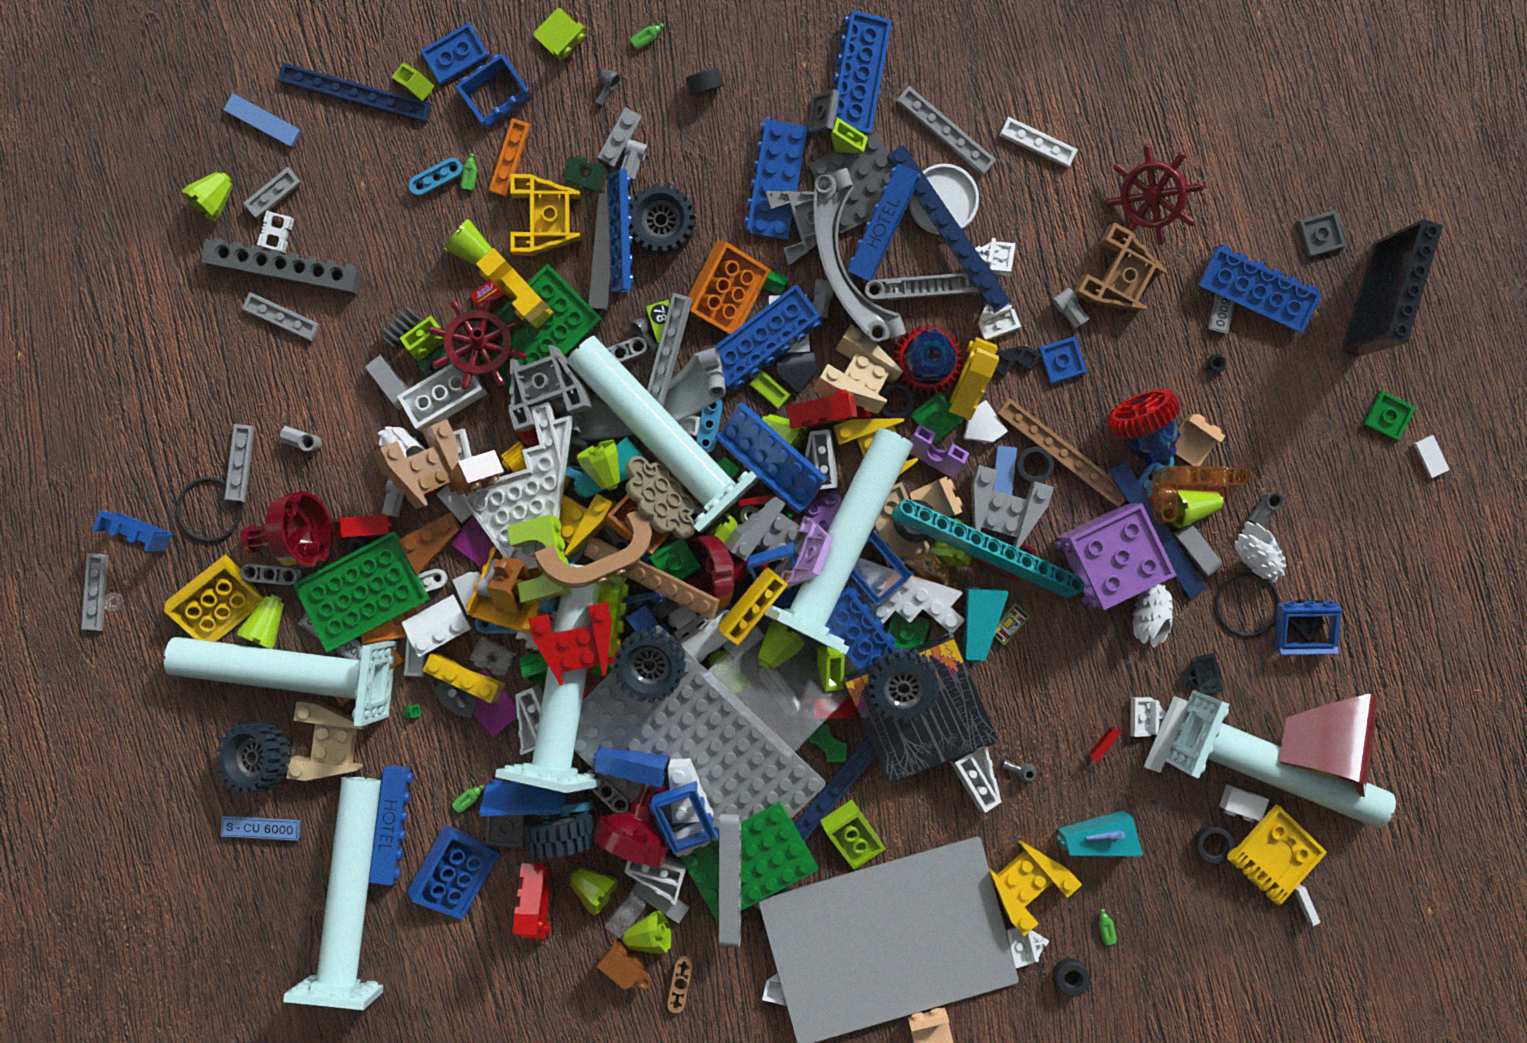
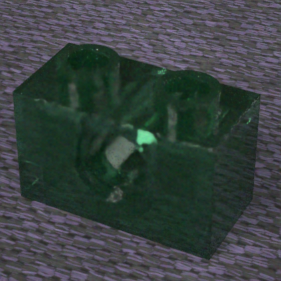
(592, 183)

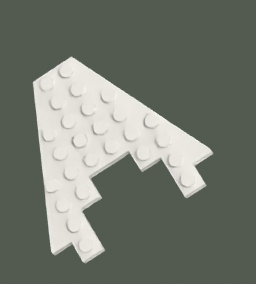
(526, 492)
(908, 598)

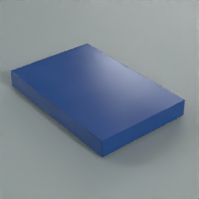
(454, 53)

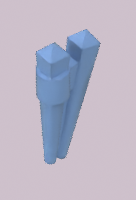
(1115, 835)

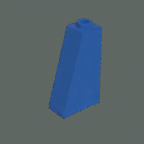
(632, 765)

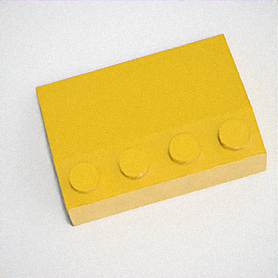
(214, 601)

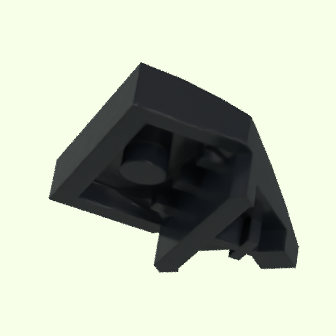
(796, 370)
(1306, 625)
(1204, 674)

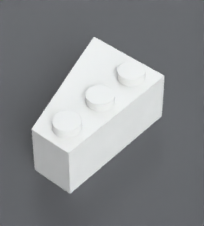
(821, 455)
(705, 637)
(528, 712)
(681, 773)
(978, 778)
(664, 879)

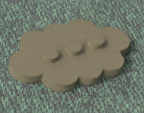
(660, 497)

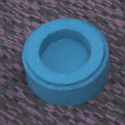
(573, 472)

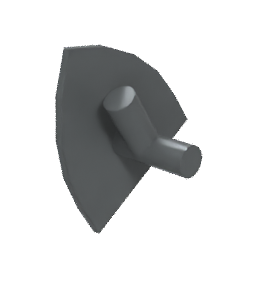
(456, 699)

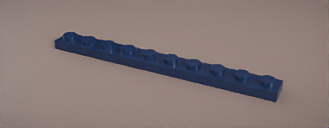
(953, 234)

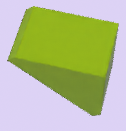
(847, 139)

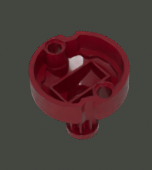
(294, 530)
(717, 569)
(634, 833)

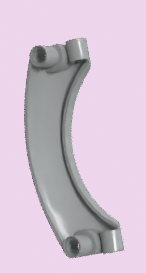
(827, 215)
(689, 392)

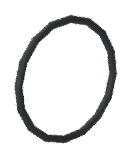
(180, 518)
(1221, 618)

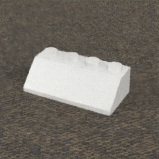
(440, 397)

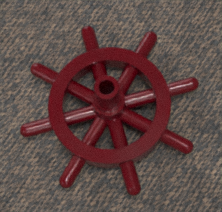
(1154, 193)
(477, 343)

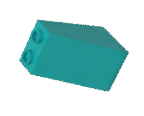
(588, 487)
(981, 614)
(1074, 841)

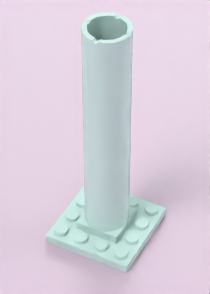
(659, 432)
(849, 534)
(364, 679)
(560, 712)
(1206, 737)
(345, 904)

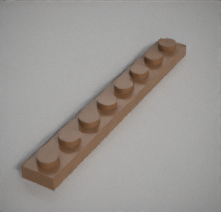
(1061, 451)
(658, 581)

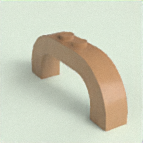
(600, 570)

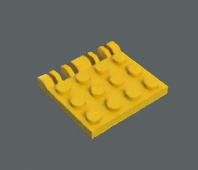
(1278, 854)

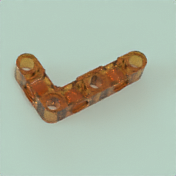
(1166, 491)

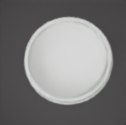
(956, 191)

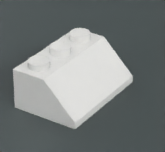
(436, 625)

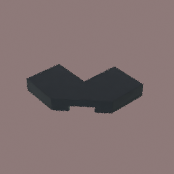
(1021, 355)

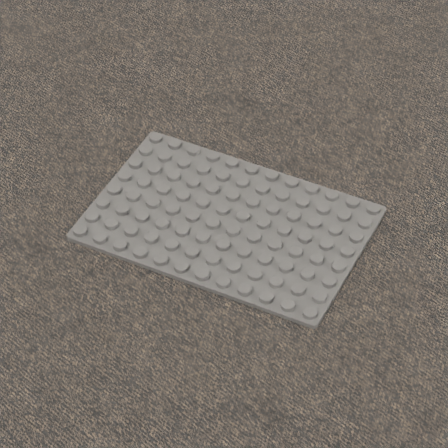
(731, 758)
(888, 940)

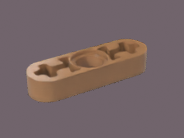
(672, 996)

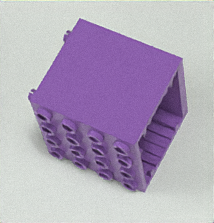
(1116, 556)

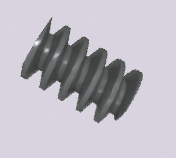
(400, 326)

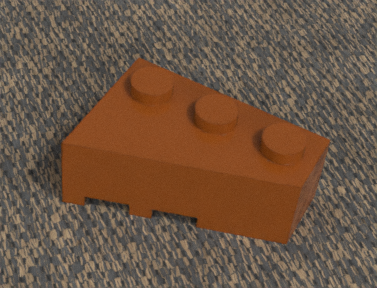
(429, 541)

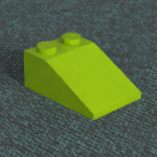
(852, 834)

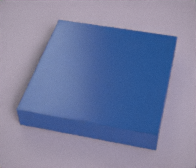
(1062, 360)

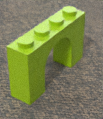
(538, 530)

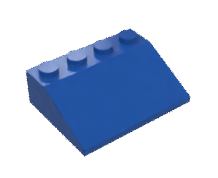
(520, 799)
(452, 873)

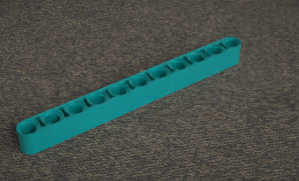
(987, 548)

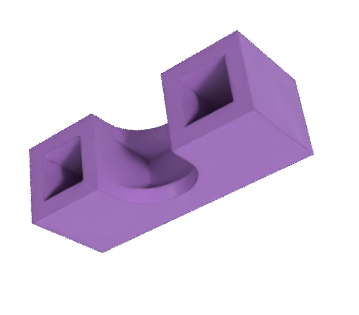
(946, 461)

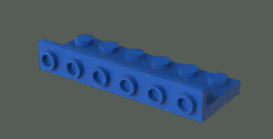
(860, 68)
(776, 170)
(619, 235)
(1260, 288)
(767, 336)
(771, 458)
(860, 630)

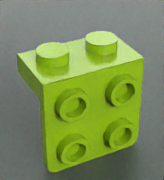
(560, 34)

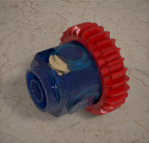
(928, 359)
(1148, 424)

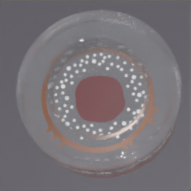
(113, 602)

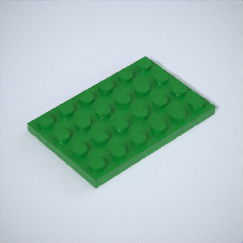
(564, 329)
(361, 592)
(770, 859)

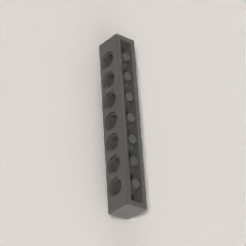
(215, 248)

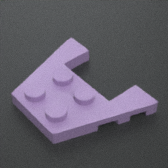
(812, 554)

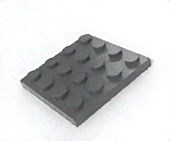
(868, 174)

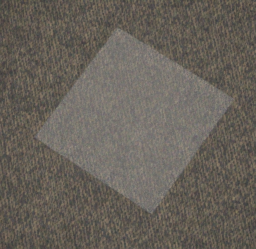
(779, 702)

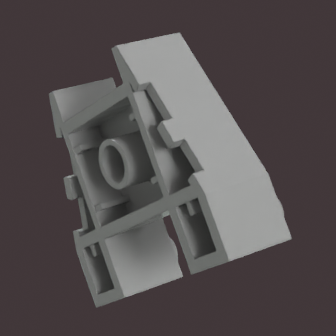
(541, 383)
(1003, 511)
(768, 530)

